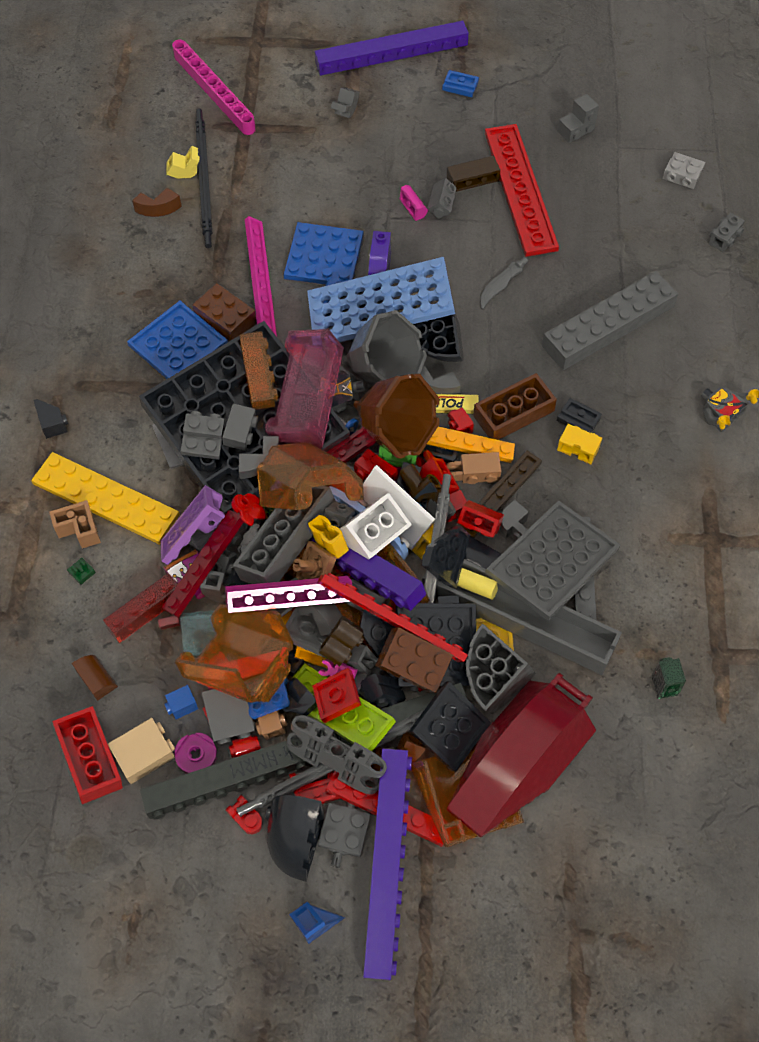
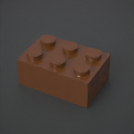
(225, 312)
(414, 660)

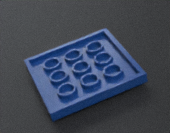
(323, 253)
(176, 340)

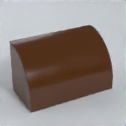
(94, 676)

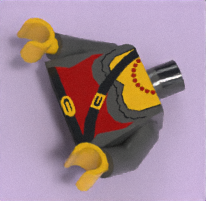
(726, 406)

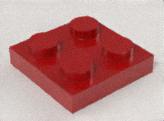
(336, 695)

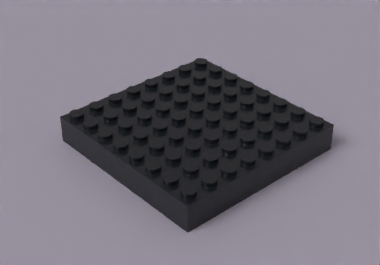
(212, 388)

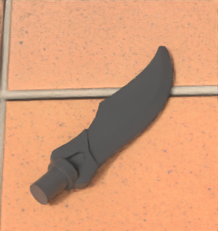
(501, 281)

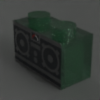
(668, 678)

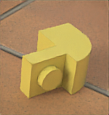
(183, 166)

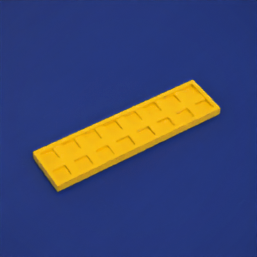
(106, 497)

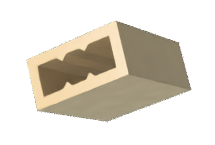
(142, 750)

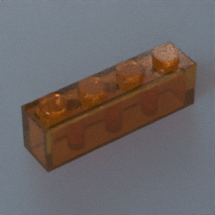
(257, 370)

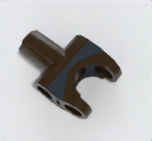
(421, 489)

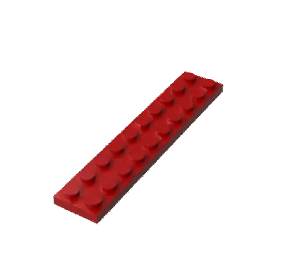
(521, 191)

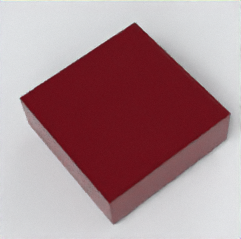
(169, 622)

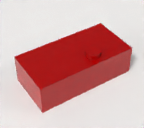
(87, 755)

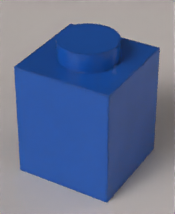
(180, 702)

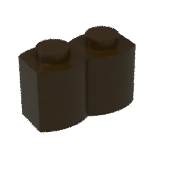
(341, 641)

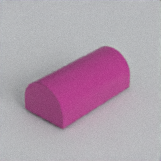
(412, 203)

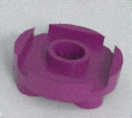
(192, 742)

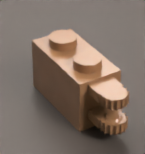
(477, 468)

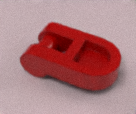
(249, 822)

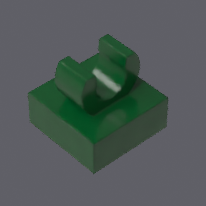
(81, 571)

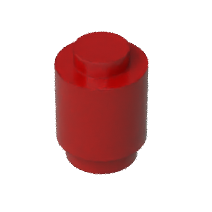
(244, 746)

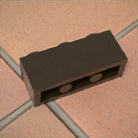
(474, 173)

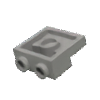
(683, 170)

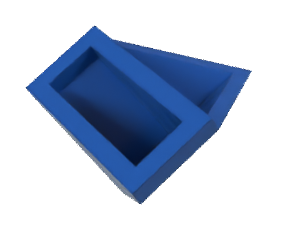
(313, 921)

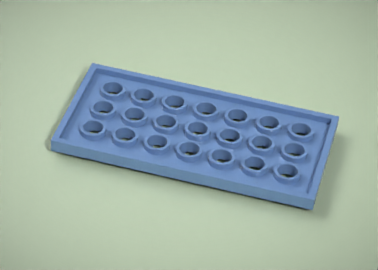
(387, 293)

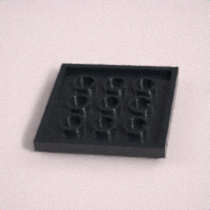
(452, 622)

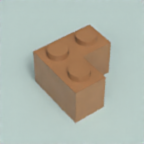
(76, 519)

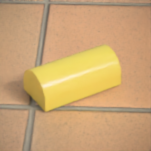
(478, 584)

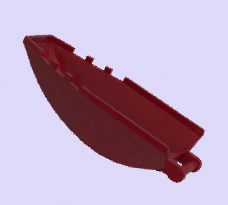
(522, 754)

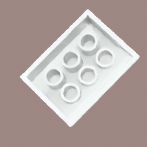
(378, 485)

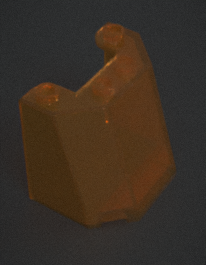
(295, 468)
(244, 656)

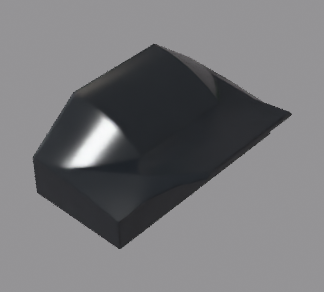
(300, 698)

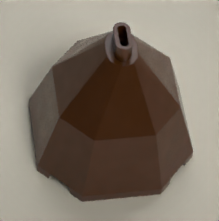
(400, 414)

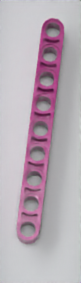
(214, 87)

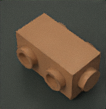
(271, 725)

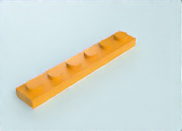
(471, 443)

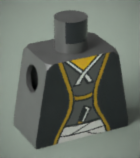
(347, 390)

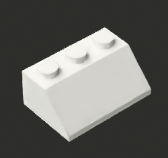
(375, 527)

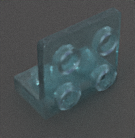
(196, 631)

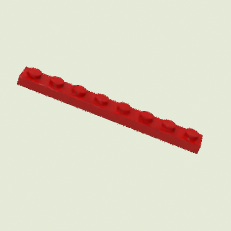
(385, 613)

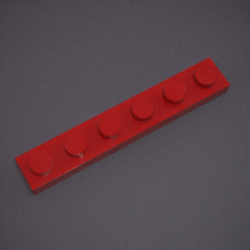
(417, 821)

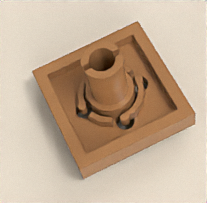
(314, 562)

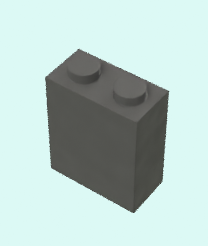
(227, 716)

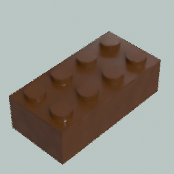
(514, 407)

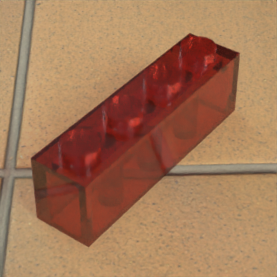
(140, 609)

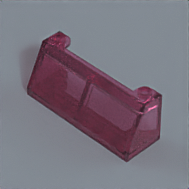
(307, 387)

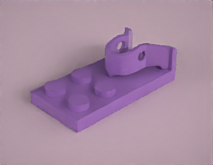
(196, 516)

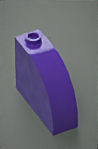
(380, 253)

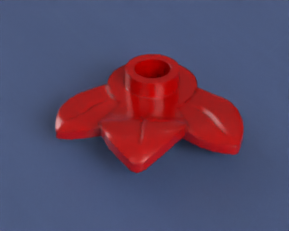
(248, 507)

